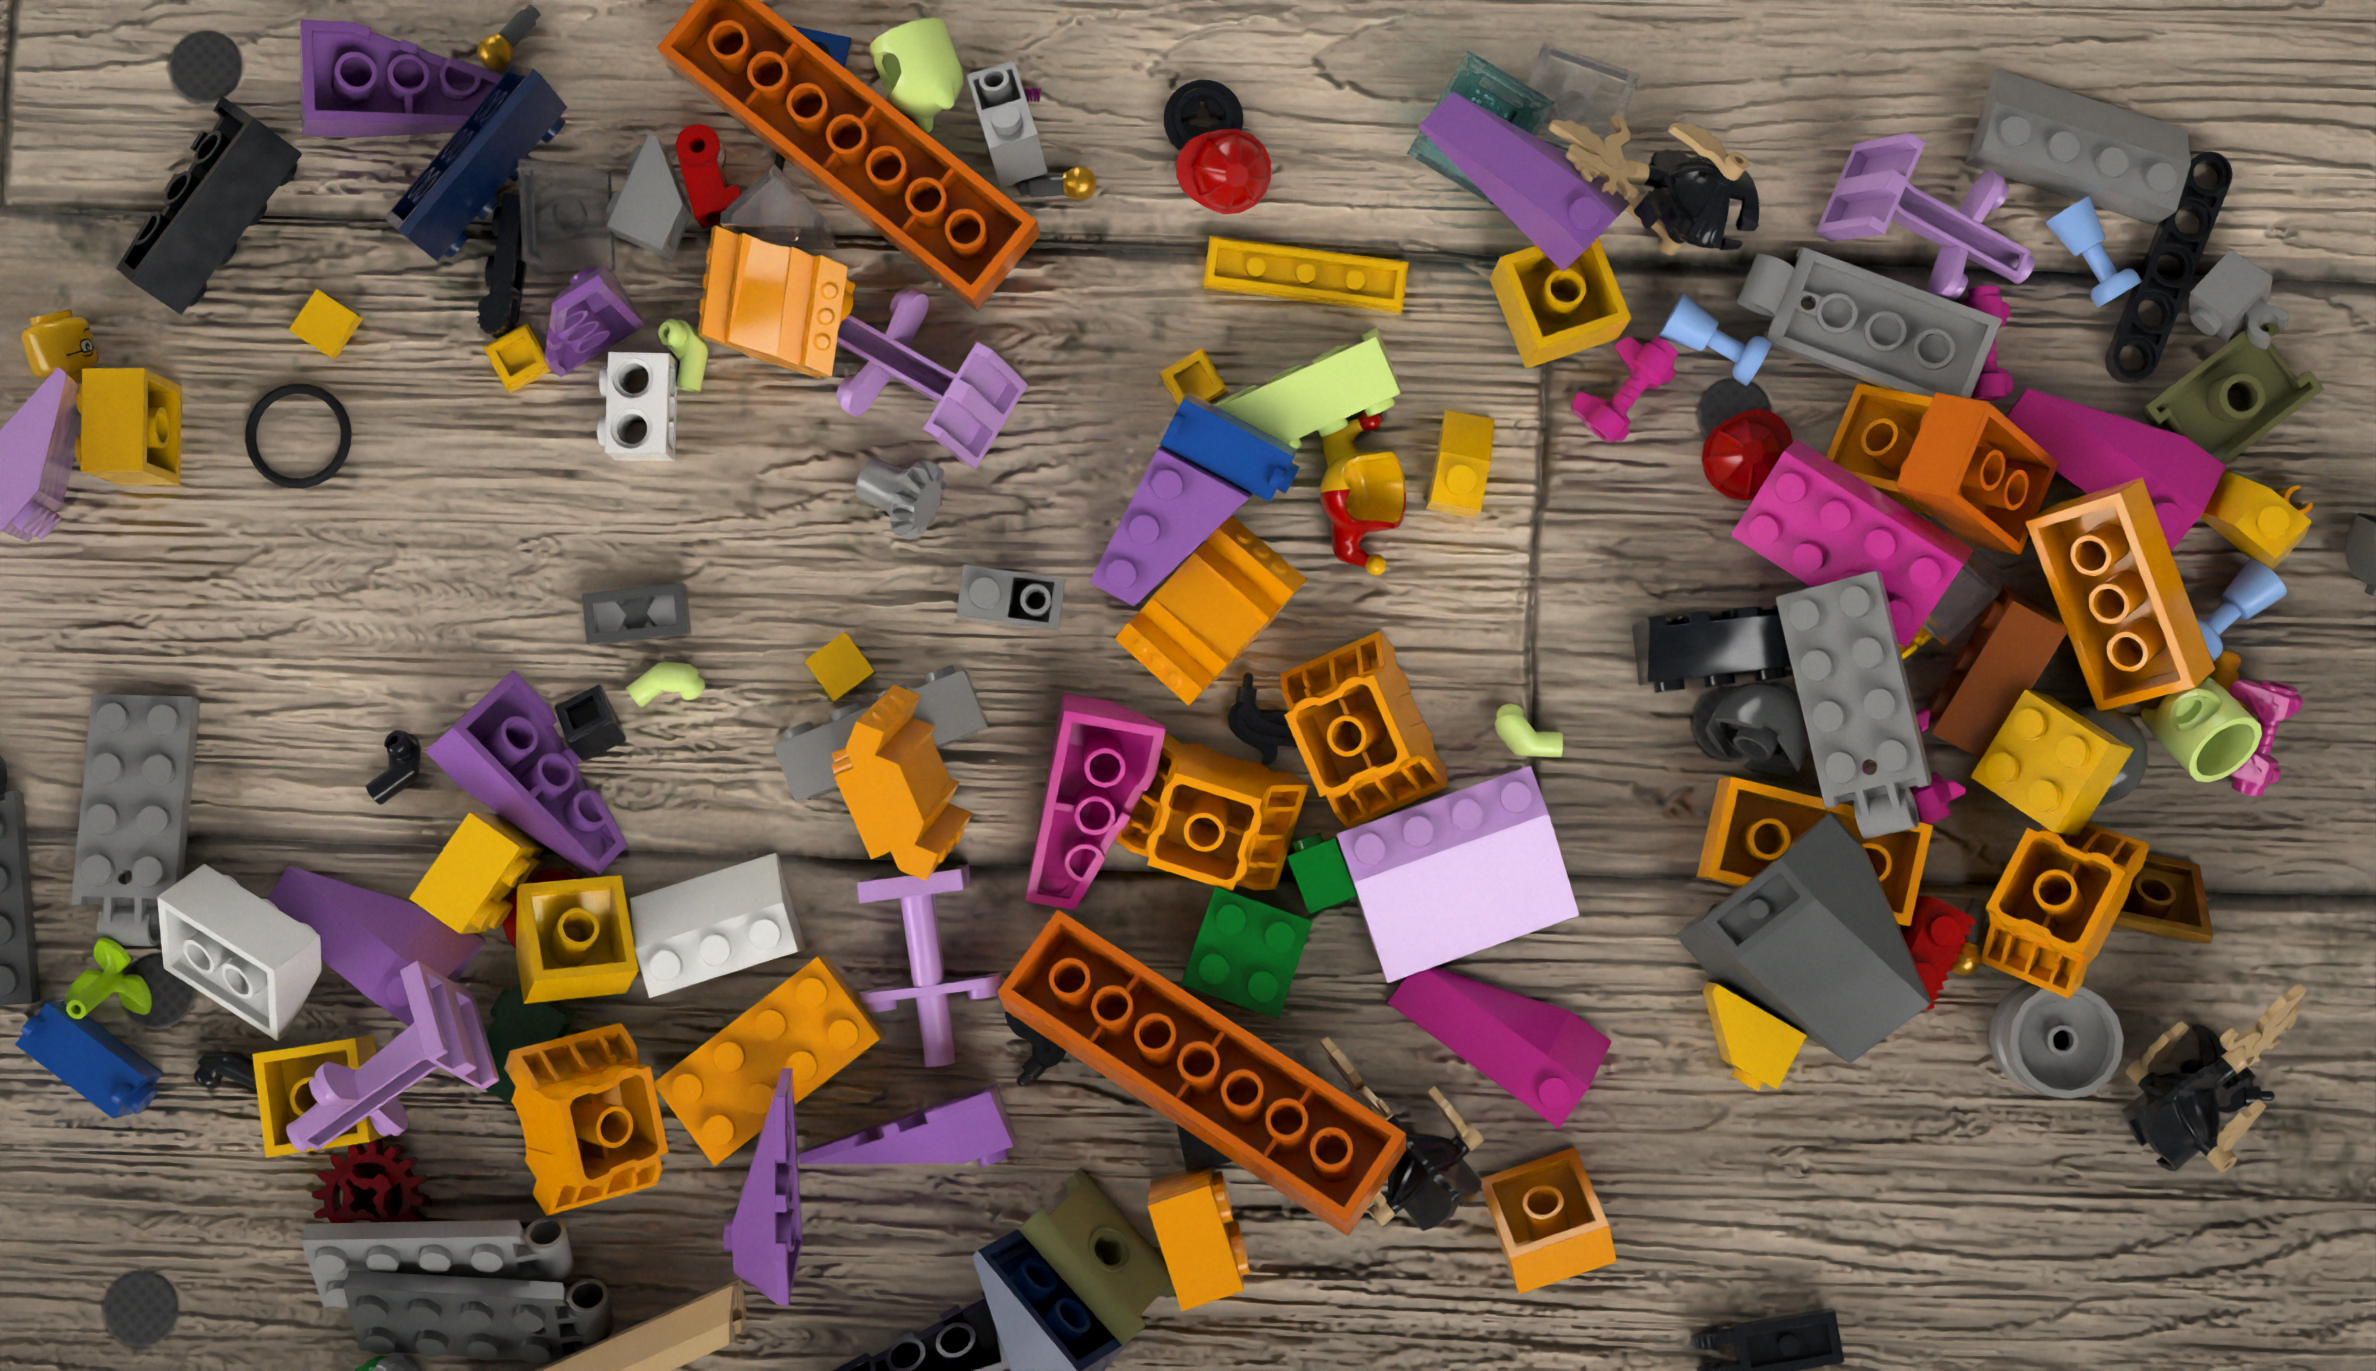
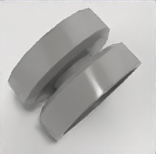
(2086, 1045)

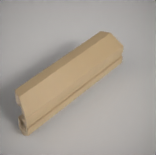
(667, 1338)

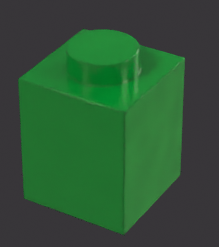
(1320, 873)

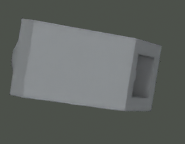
(1007, 123)
(652, 204)
(1010, 598)

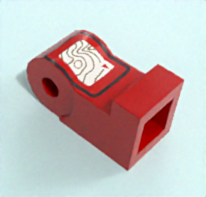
(702, 165)

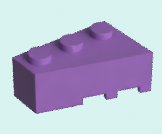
(1164, 523)

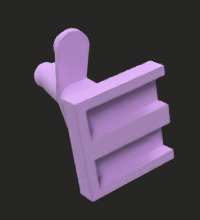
(1878, 191)
(970, 402)
(925, 958)
(443, 1035)

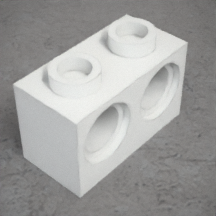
(653, 405)

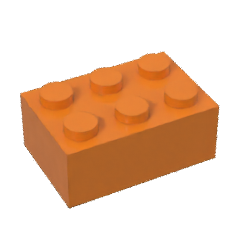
(1977, 472)

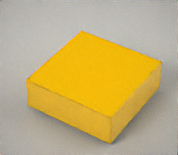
(325, 324)
(518, 357)
(1193, 375)
(840, 667)

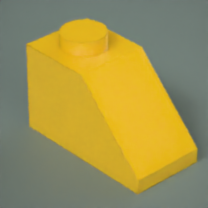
(1461, 464)
(2255, 519)
(1751, 1038)

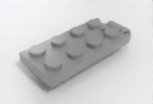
(1869, 324)
(1856, 700)
(134, 810)
(436, 1248)

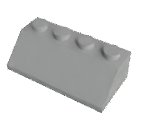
(2080, 148)

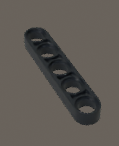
(2167, 293)

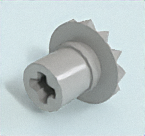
(906, 494)

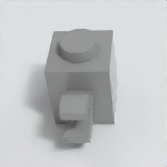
(2234, 297)

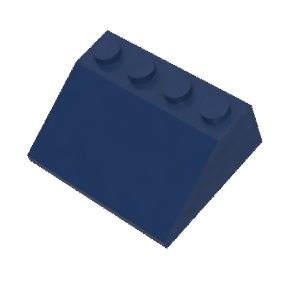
(478, 162)

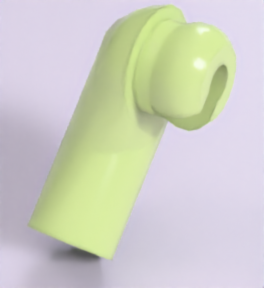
(690, 351)
(667, 677)
(1522, 738)

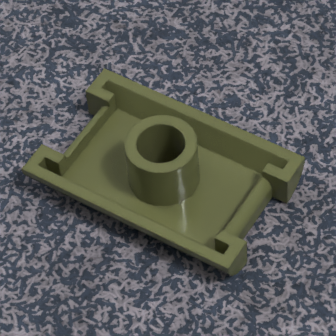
(2199, 402)
(1131, 1268)

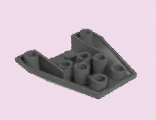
(1815, 944)

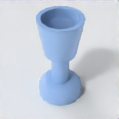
(2082, 233)
(1696, 329)
(2247, 594)

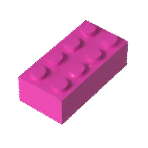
(1836, 526)

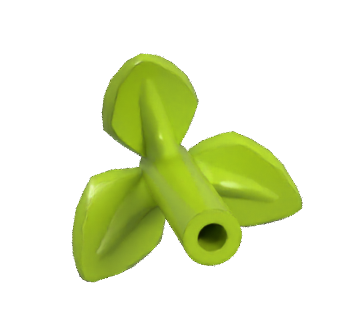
(96, 986)

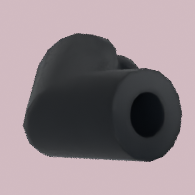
(402, 769)
(233, 1066)

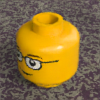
(59, 342)

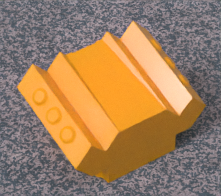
(773, 302)
(1210, 610)
(1361, 731)
(899, 786)
(1215, 818)
(2059, 904)
(587, 1117)

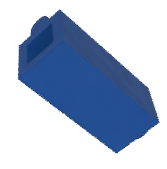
(1231, 448)
(90, 1060)

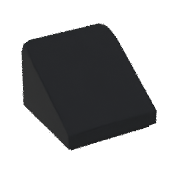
(590, 723)

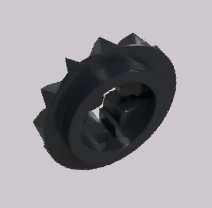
(1184, 106)

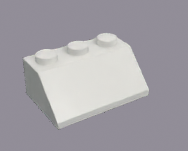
(714, 925)
(238, 949)

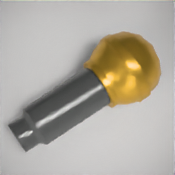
(497, 49)
(1076, 183)
(1970, 958)

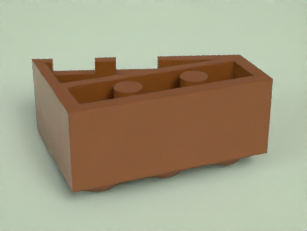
(1994, 669)

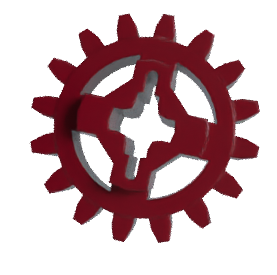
(357, 1180)

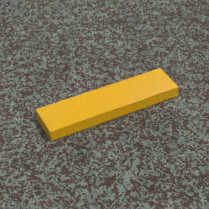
(1305, 275)

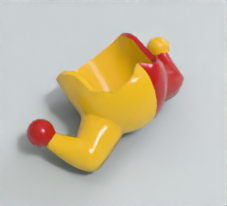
(1360, 493)

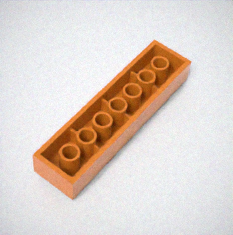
(852, 144)
(1203, 1072)

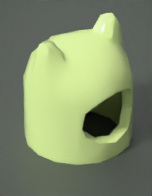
(919, 69)
(2204, 730)

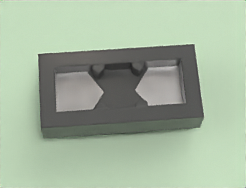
(636, 614)

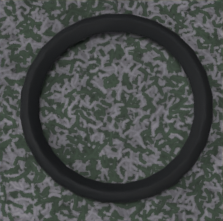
(265, 402)

